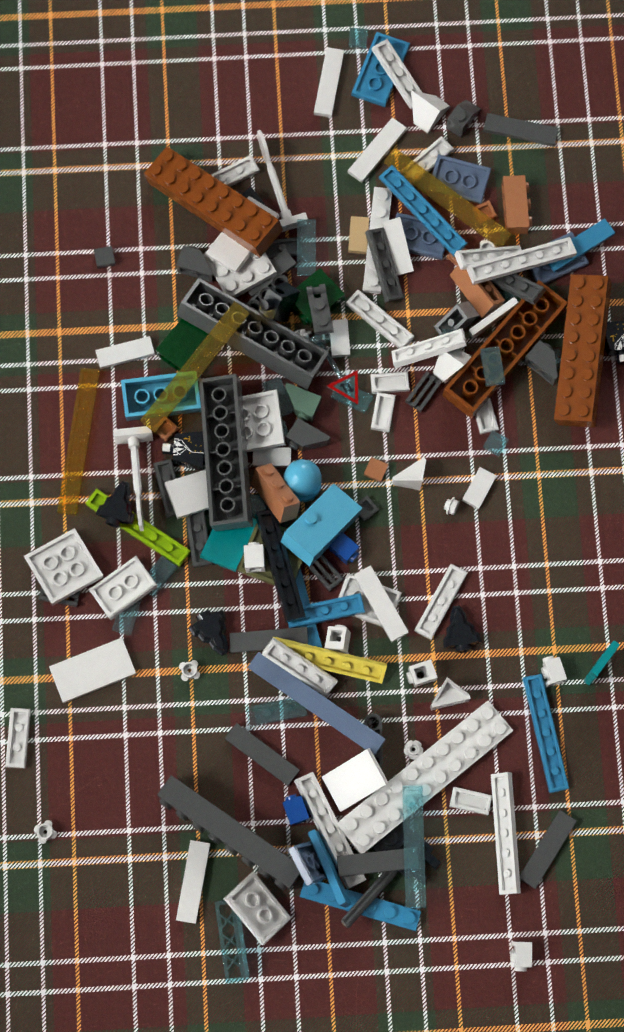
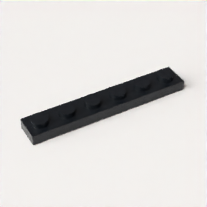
(280, 566)

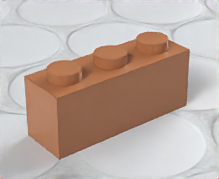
(516, 204)
(482, 296)
(275, 493)

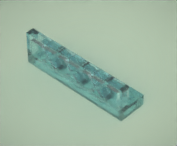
(240, 944)

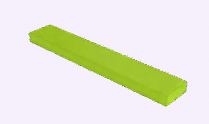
(150, 536)

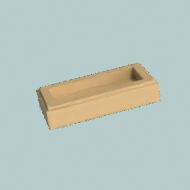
(357, 235)

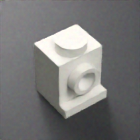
(335, 634)
(426, 668)
(553, 671)
(521, 955)

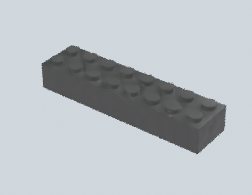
(257, 336)
(225, 452)
(229, 832)

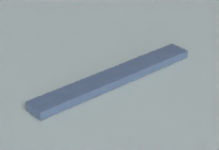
(316, 703)

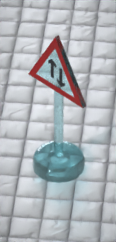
(345, 386)

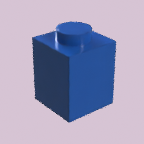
(344, 548)
(295, 810)

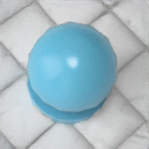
(303, 479)

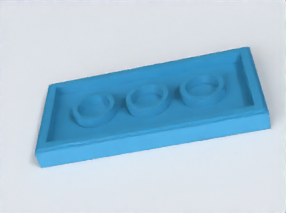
(373, 81)

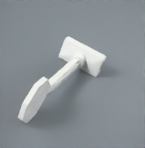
(287, 220)
(133, 437)

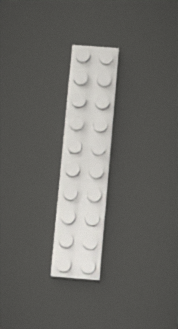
(431, 770)

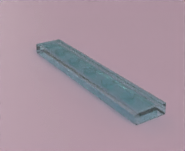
(413, 847)

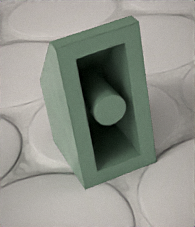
(303, 402)

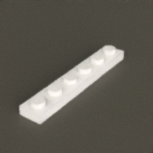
(379, 213)
(521, 260)
(326, 823)
(505, 833)

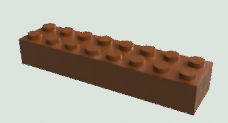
(213, 201)
(515, 339)
(583, 350)

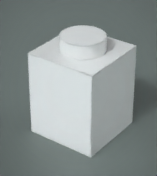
(254, 557)

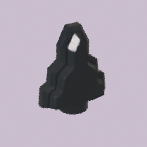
(118, 508)
(211, 630)
(460, 632)

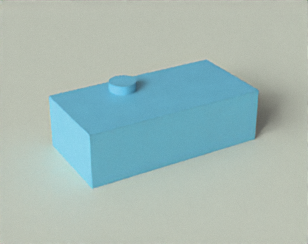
(142, 392)
(321, 524)

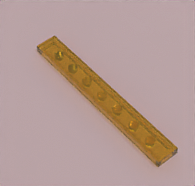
(448, 198)
(194, 367)
(78, 442)

